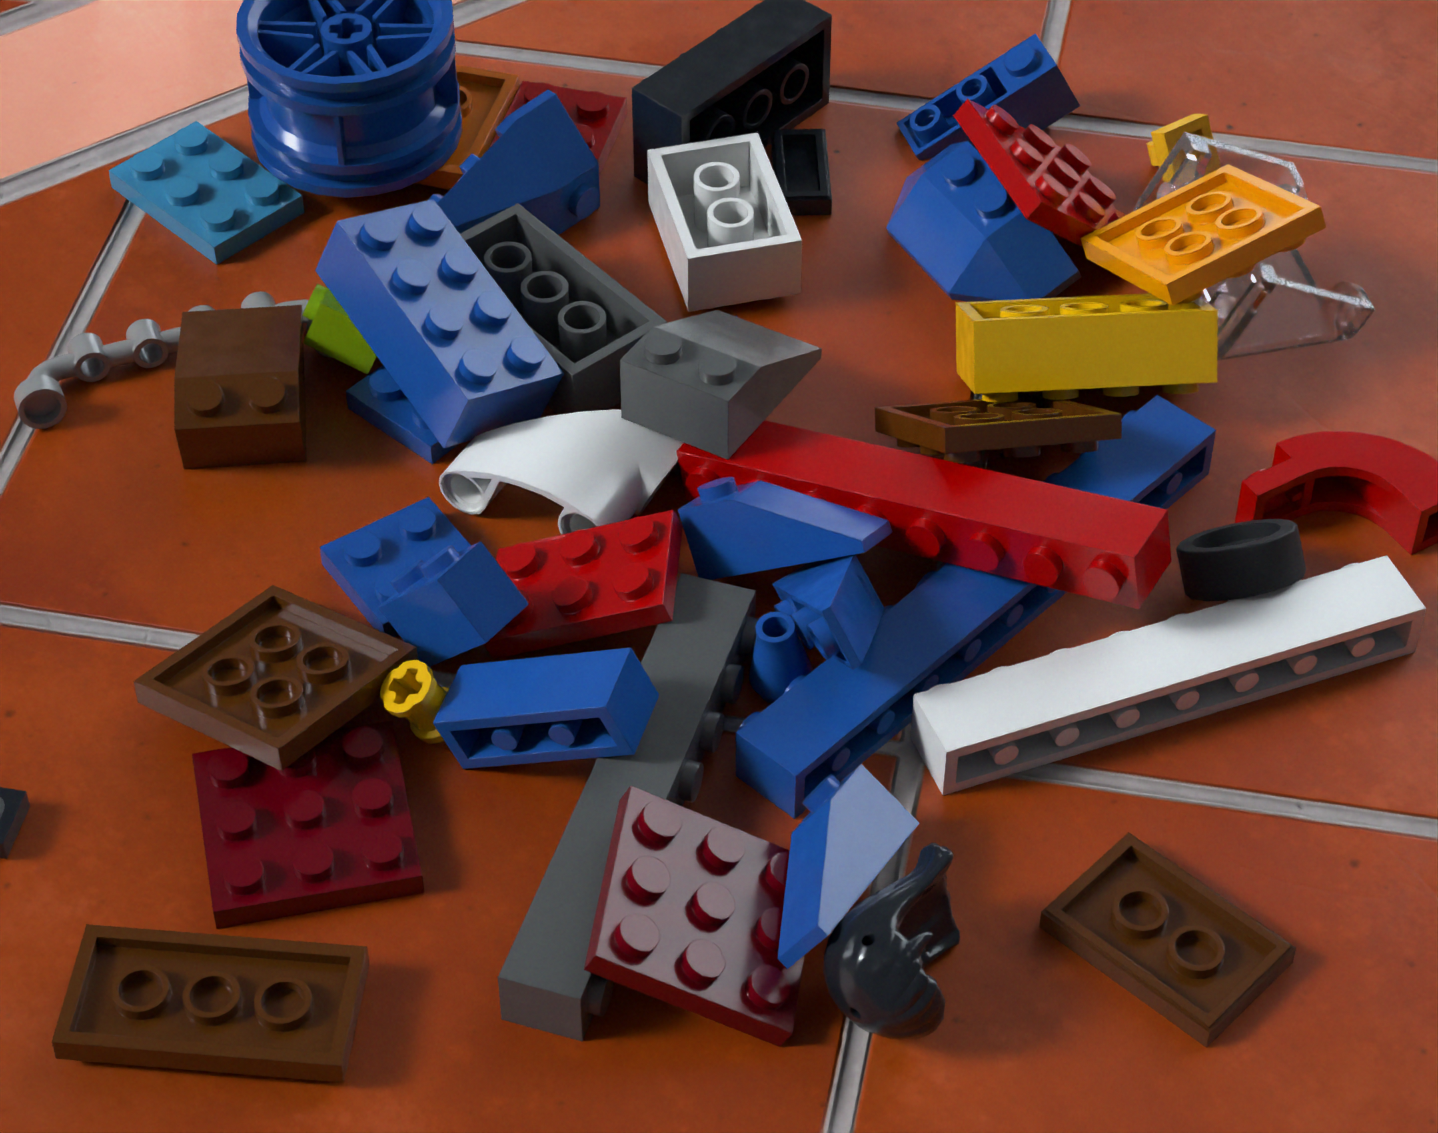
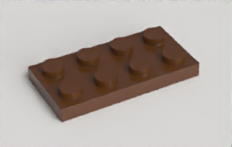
(212, 1003)

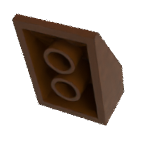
(240, 387)

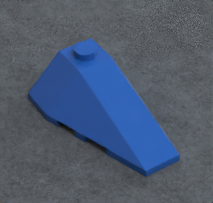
(534, 163)

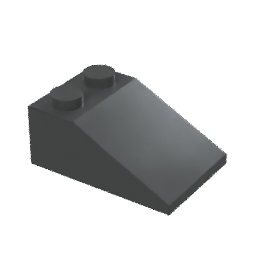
(710, 379)

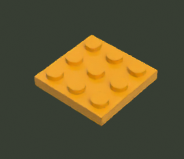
(1203, 234)

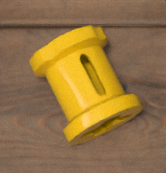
(414, 694)

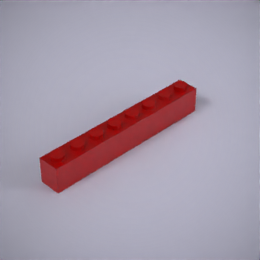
(960, 511)

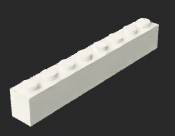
(1164, 674)

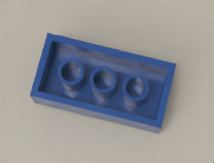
(438, 321)

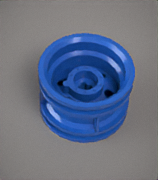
(351, 91)

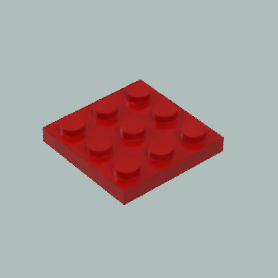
(1042, 178)

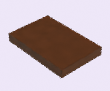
(1167, 938)

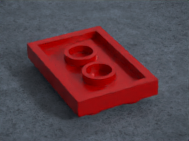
(591, 583)

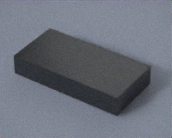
(802, 170)

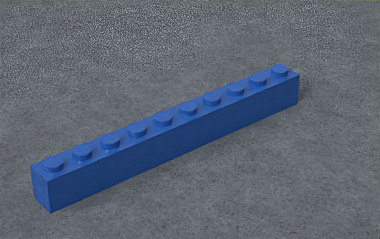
(949, 624)

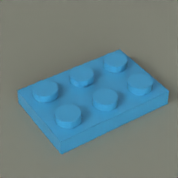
(206, 192)

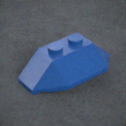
(973, 235)

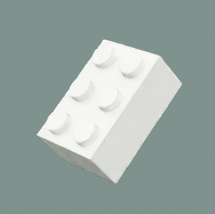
(724, 222)

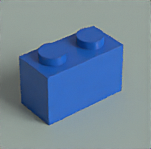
(452, 602)

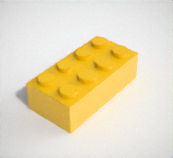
(1085, 345)

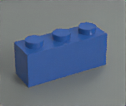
(547, 709)

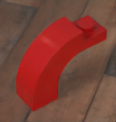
(1352, 475)

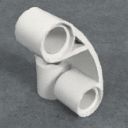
(581, 460)

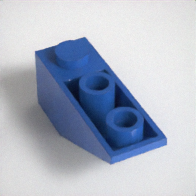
(1019, 81)
(832, 607)

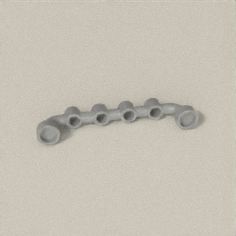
(40, 396)

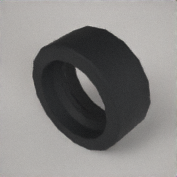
(1241, 560)

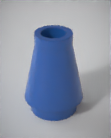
(777, 656)

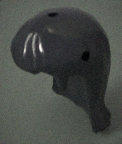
(883, 946)

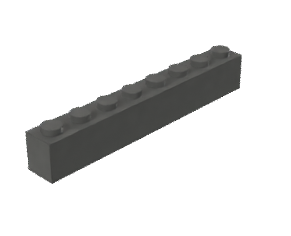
(696, 672)

